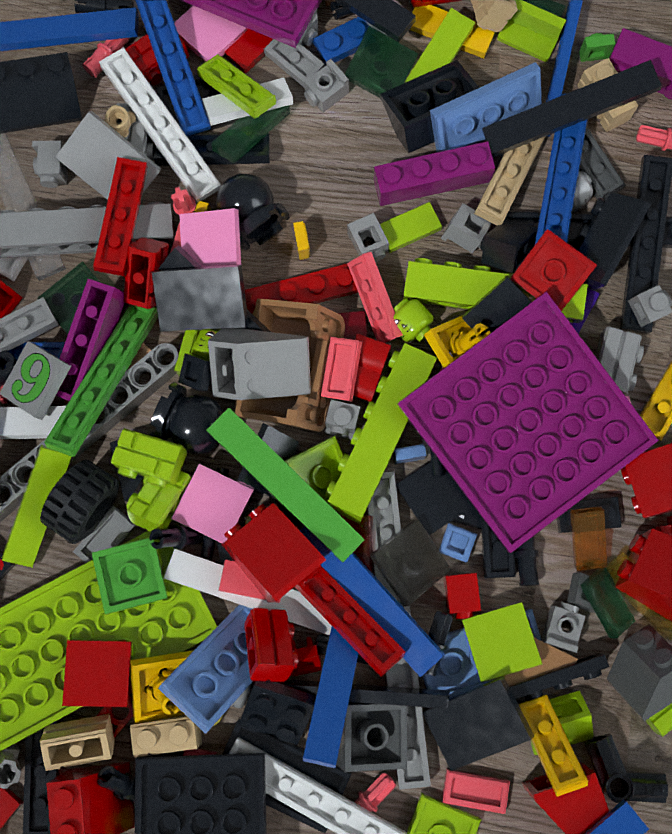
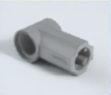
(9, 766)

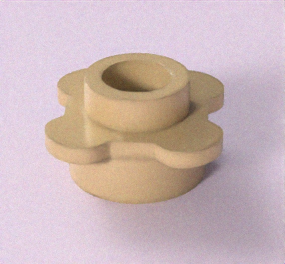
(117, 112)

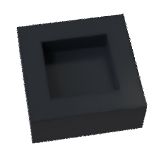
(195, 372)

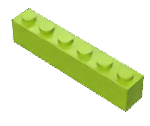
(463, 287)
(380, 434)

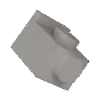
(328, 95)
(46, 166)
(466, 228)
(368, 230)
(651, 305)
(342, 419)
(553, 632)

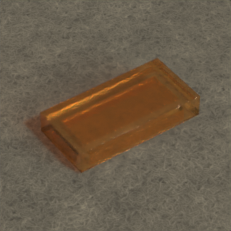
(589, 538)

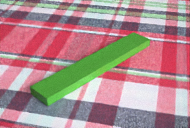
(101, 380)
(285, 485)

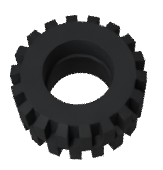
(79, 501)

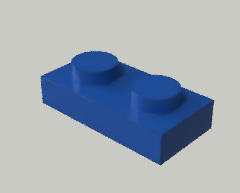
(341, 40)

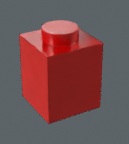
(462, 595)

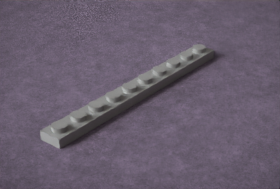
(385, 525)

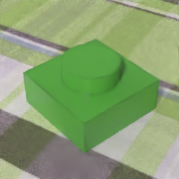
(597, 47)

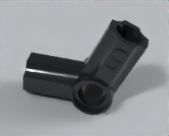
(635, 784)

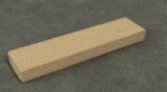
(507, 182)

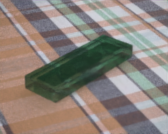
(246, 133)

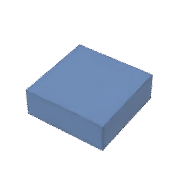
(409, 454)
(457, 543)

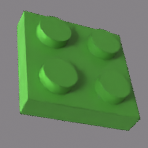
(129, 576)

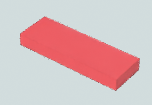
(374, 297)

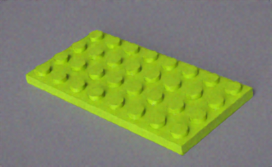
(71, 608)

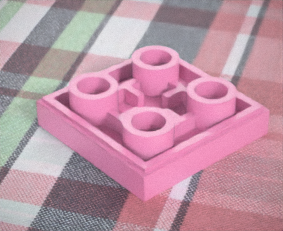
(207, 32)
(212, 237)
(212, 503)

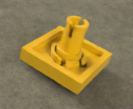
(462, 339)
(152, 703)

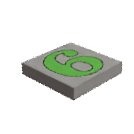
(35, 380)

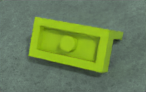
(532, 31)
(573, 716)

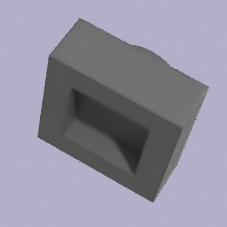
(576, 595)

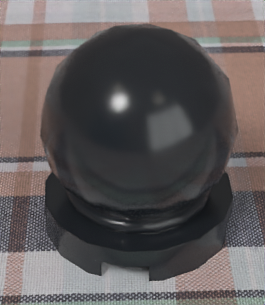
(257, 211)
(186, 420)

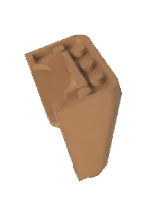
(301, 319)

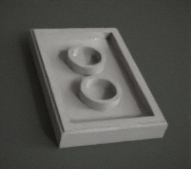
(94, 151)

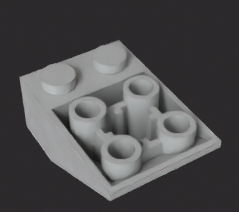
(258, 364)

